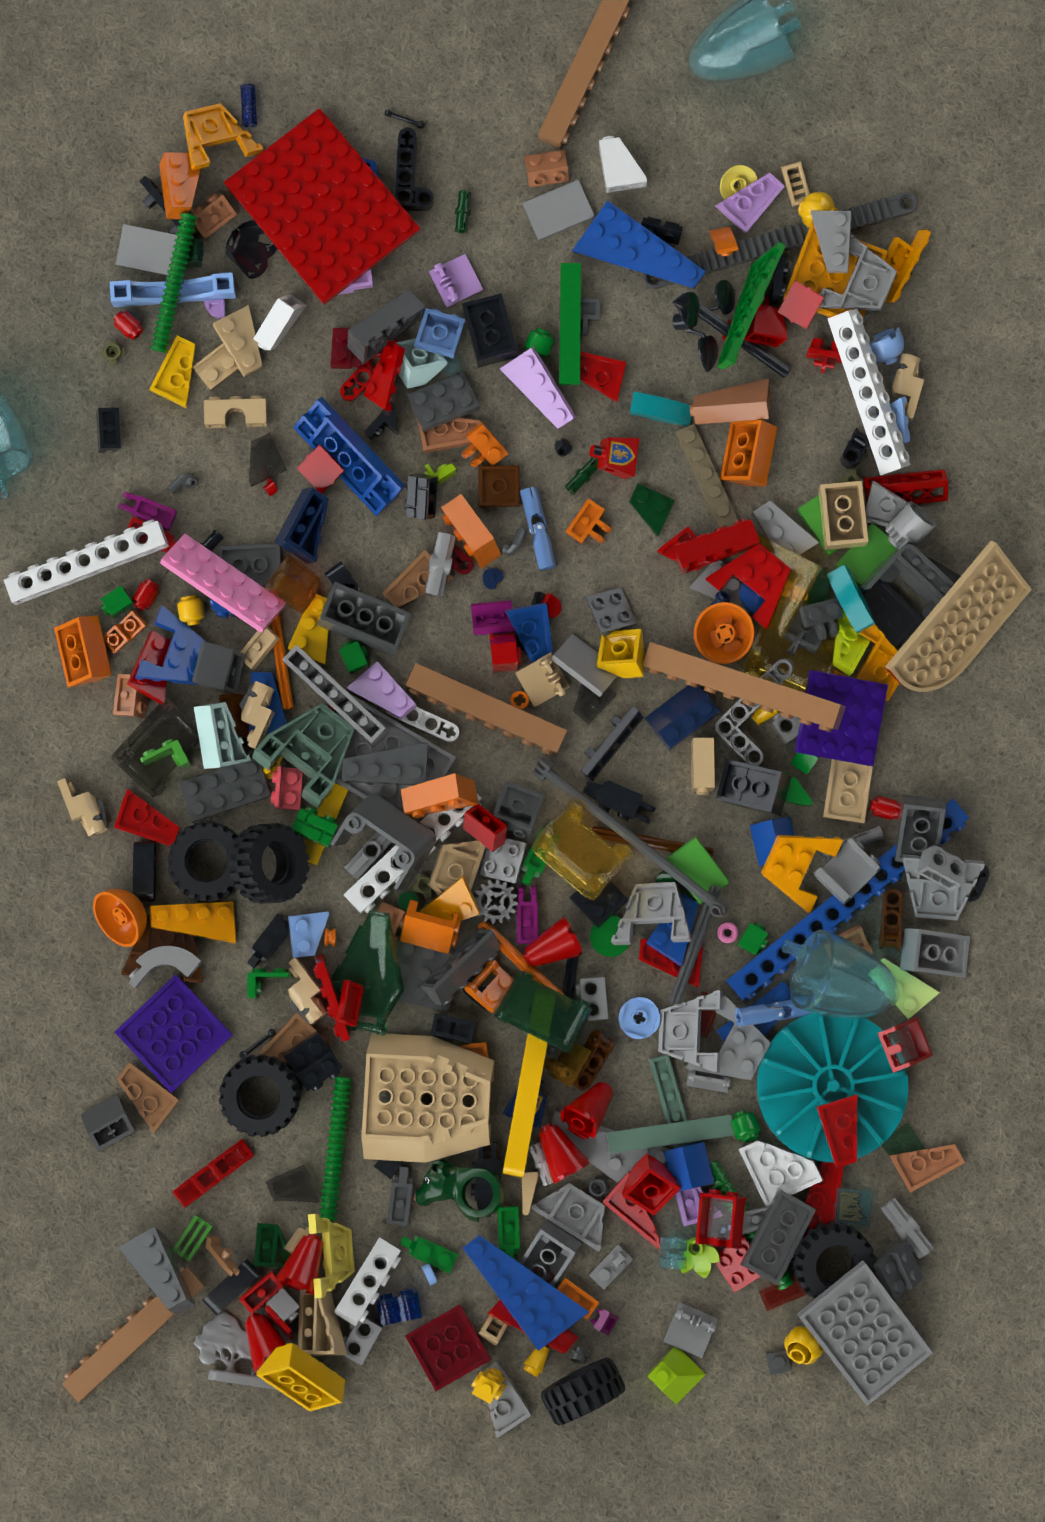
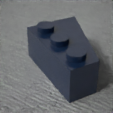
(303, 525)

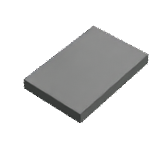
(558, 210)
(145, 249)
(581, 663)

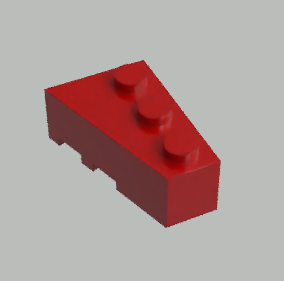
(504, 652)

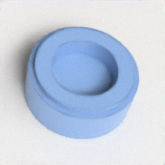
(429, 1274)

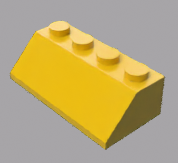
(302, 1378)

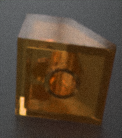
(294, 584)

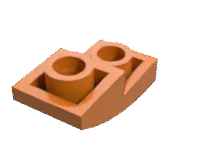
(723, 241)
(124, 632)

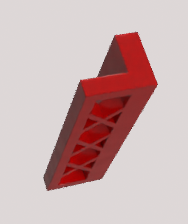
(908, 482)

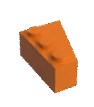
(177, 183)
(471, 531)
(439, 795)

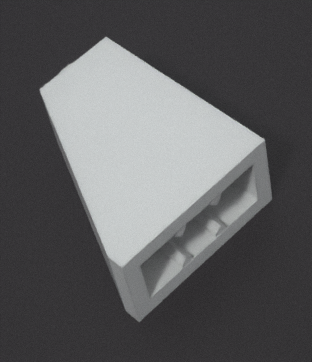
(619, 166)
(279, 321)

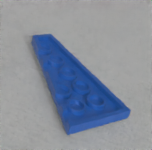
(626, 243)
(532, 1302)

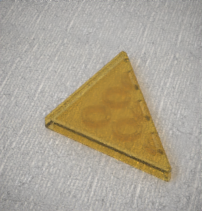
(797, 587)

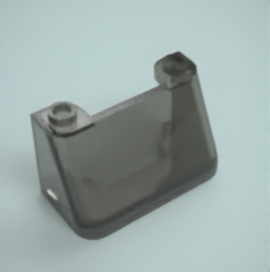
(162, 724)

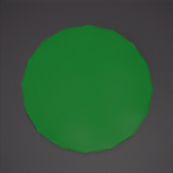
(601, 938)

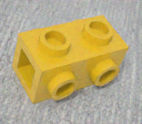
(489, 1385)

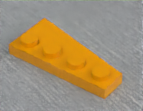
(198, 919)

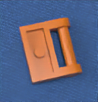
(495, 991)

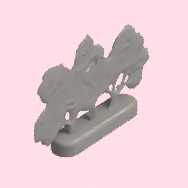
(226, 1333)

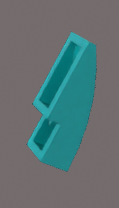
(660, 409)
(851, 598)

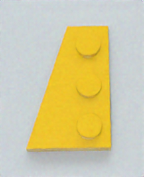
(175, 372)

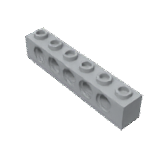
(335, 695)

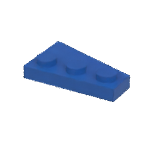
(532, 629)

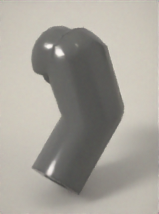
(183, 480)
(516, 543)

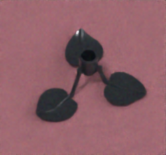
(687, 318)

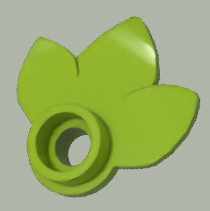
(701, 1259)

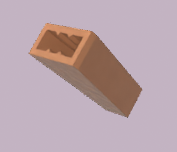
(733, 404)

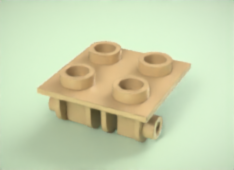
(542, 680)

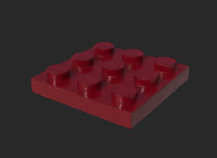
(447, 1347)

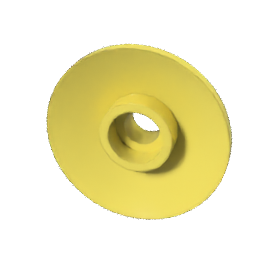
(739, 173)

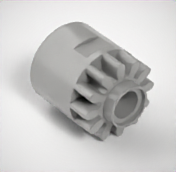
(909, 526)

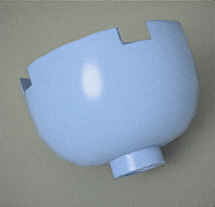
(887, 345)

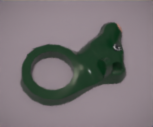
(450, 1182)

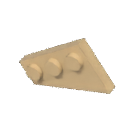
(237, 336)

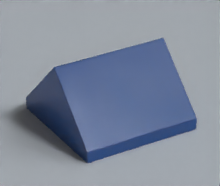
(765, 834)
(689, 1166)

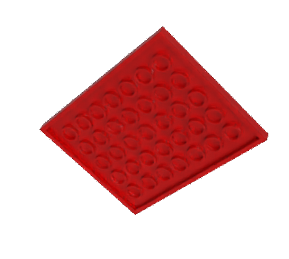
(322, 206)

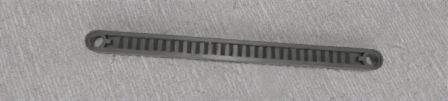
(794, 236)

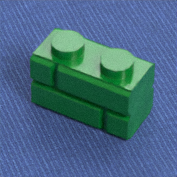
(315, 827)

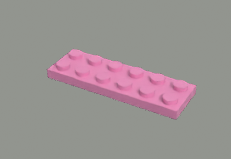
(223, 583)

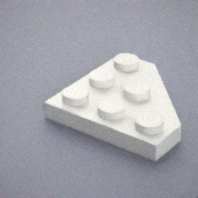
(778, 1169)

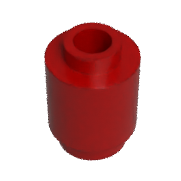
(128, 325)
(145, 595)
(885, 808)

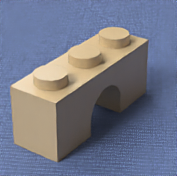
(217, 411)

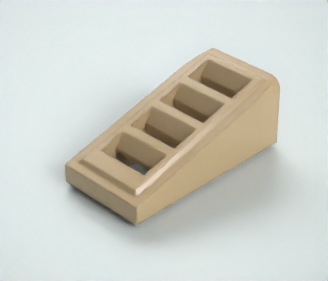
(784, 169)
(529, 1184)
(489, 1337)

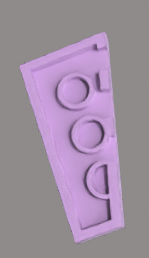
(538, 385)

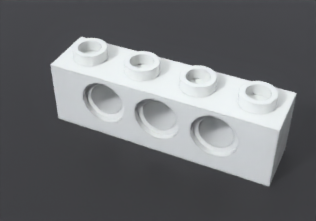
(347, 1308)

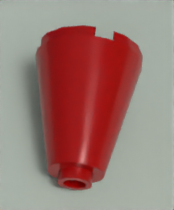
(553, 945)
(588, 1111)
(560, 1153)
(302, 1265)
(261, 1339)

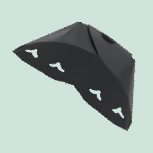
(247, 250)

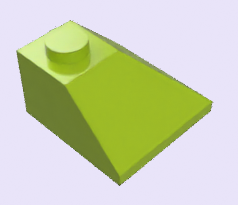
(675, 1374)

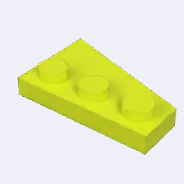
(848, 646)

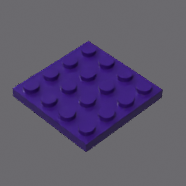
(860, 724)
(173, 1033)

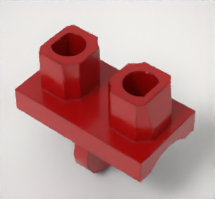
(817, 352)

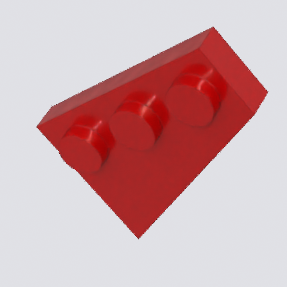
(602, 374)
(382, 381)
(153, 652)
(145, 821)
(659, 961)
(840, 1129)

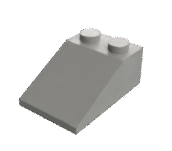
(935, 952)

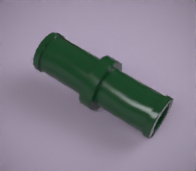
(462, 211)
(582, 475)

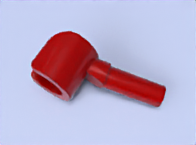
(270, 488)

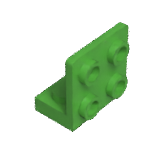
(168, 747)

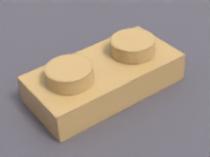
(259, 647)

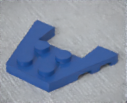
(181, 653)

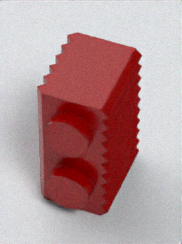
(485, 827)
(261, 1293)

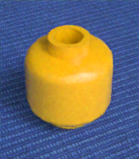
(191, 610)

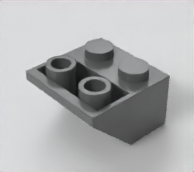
(218, 668)
(108, 1123)

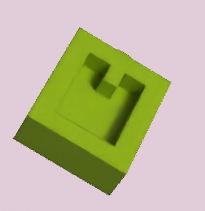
(443, 472)

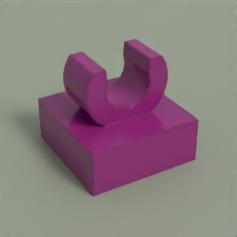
(605, 1322)

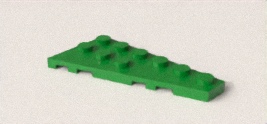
(749, 301)

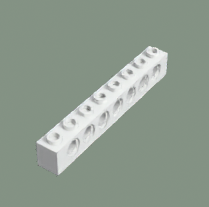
(860, 387)
(155, 542)
(355, 893)

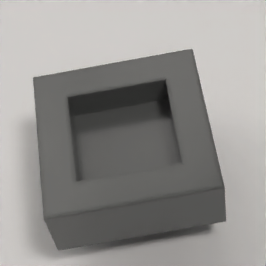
(778, 1362)

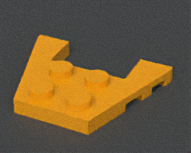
(212, 127)
(874, 665)
(789, 863)

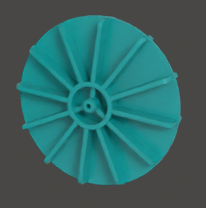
(823, 1062)

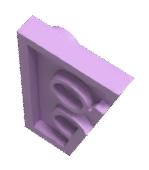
(750, 202)
(382, 690)

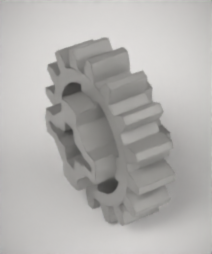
(489, 894)

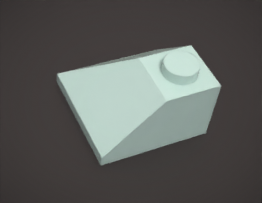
(419, 365)

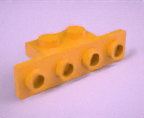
(903, 259)

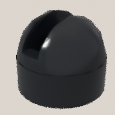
(565, 450)

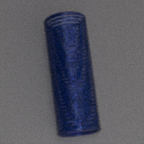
(245, 119)

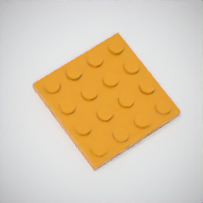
(812, 271)

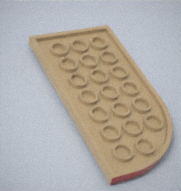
(960, 623)

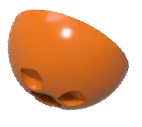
(714, 628)
(120, 916)

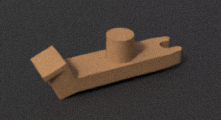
(221, 1255)

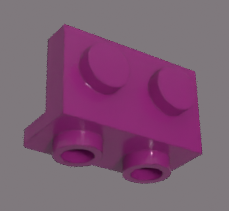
(491, 617)

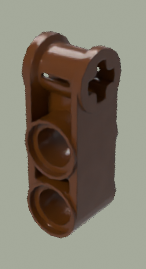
(887, 931)
(596, 1059)

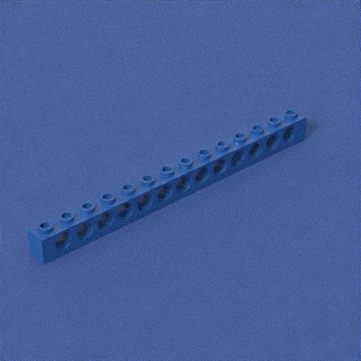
(738, 981)

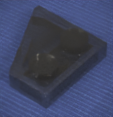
(293, 1186)

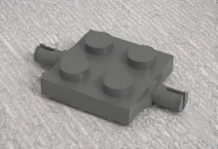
(802, 637)

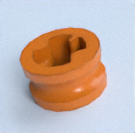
(515, 695)
(330, 937)

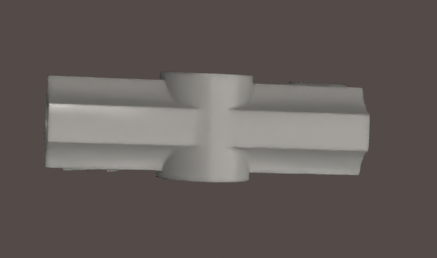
(440, 564)
(362, 861)
(906, 1227)

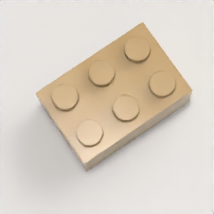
(843, 515)

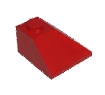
(650, 1184)

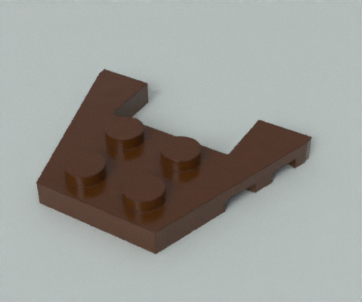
(156, 938)

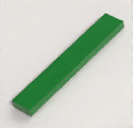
(570, 323)

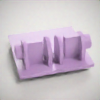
(455, 280)

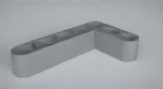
(736, 721)

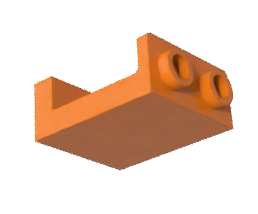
(429, 930)

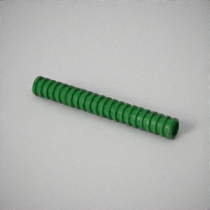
(174, 282)
(335, 1148)
(722, 1183)

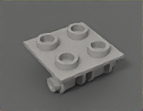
(504, 862)
(690, 1330)

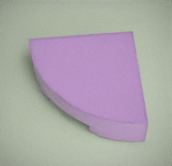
(216, 308)

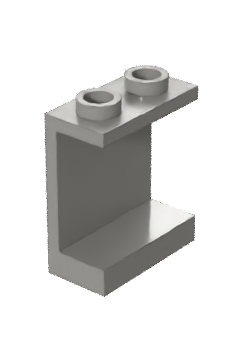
(848, 871)

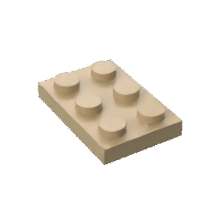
(847, 791)

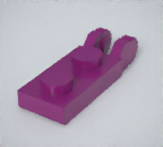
(149, 510)
(527, 917)

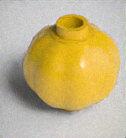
(815, 202)
(802, 1346)

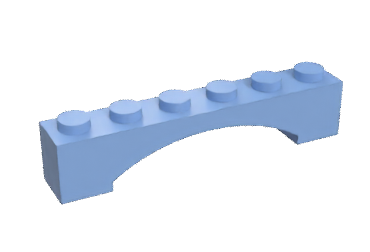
(135, 293)

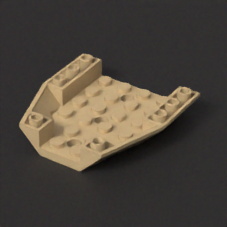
(407, 1127)

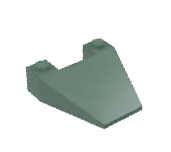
(313, 745)

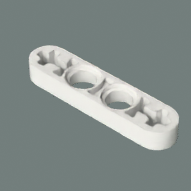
(423, 717)

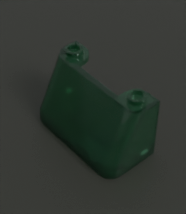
(543, 1012)

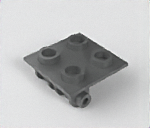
(610, 610)

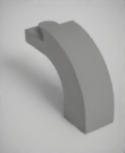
(164, 955)

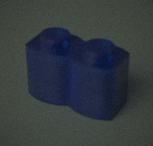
(399, 1308)

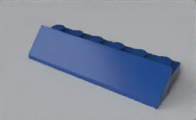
(363, 468)

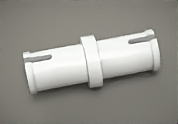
(540, 1163)

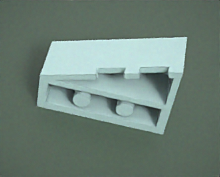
(218, 737)

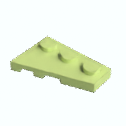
(913, 992)

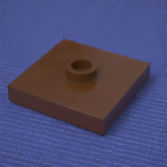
(499, 486)

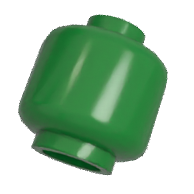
(541, 341)
(745, 1126)

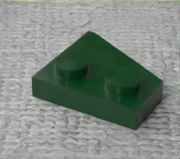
(651, 507)
(269, 1246)

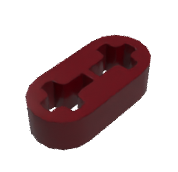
(463, 557)

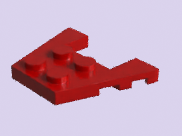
(762, 574)

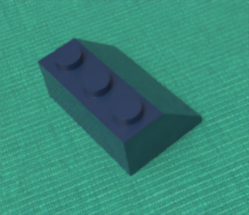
(682, 716)

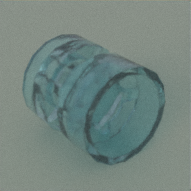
(673, 1260)

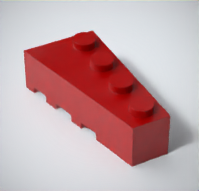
(716, 545)

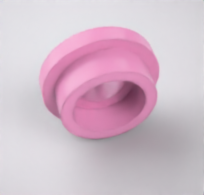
(732, 927)

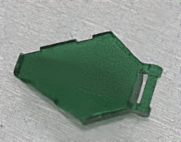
(375, 965)

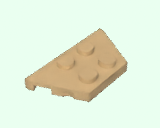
(455, 861)

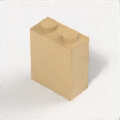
(702, 765)

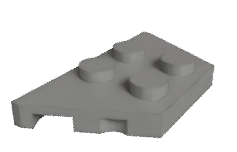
(574, 1213)

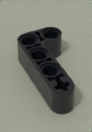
(402, 168)

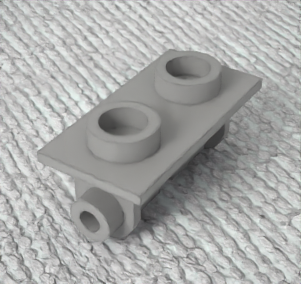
(708, 1081)

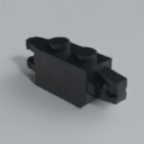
(618, 799)
(481, 1188)

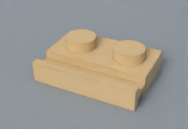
(216, 367)

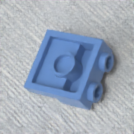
(439, 332)

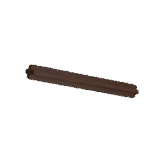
(655, 843)

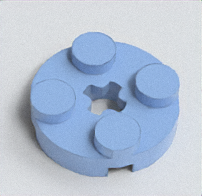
(632, 1008)

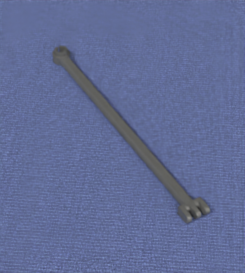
(544, 770)

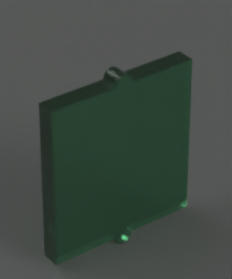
(902, 1141)

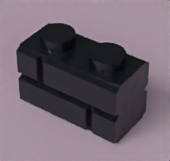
(421, 496)

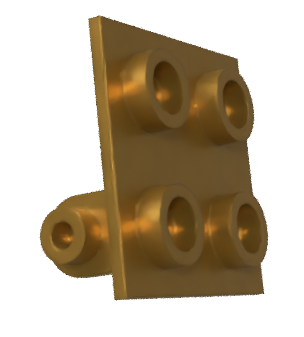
(567, 1066)

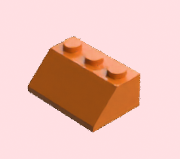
(748, 452)
(82, 651)

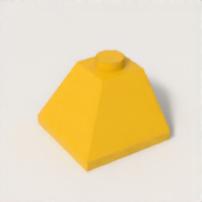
(622, 653)

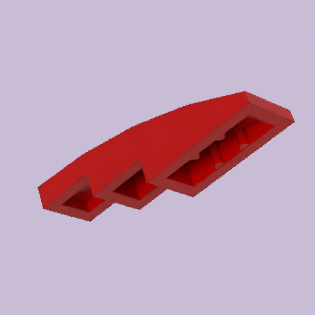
(213, 1173)

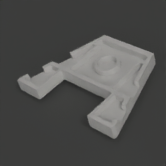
(867, 285)
(934, 900)
(650, 905)
(681, 1031)
(741, 1049)

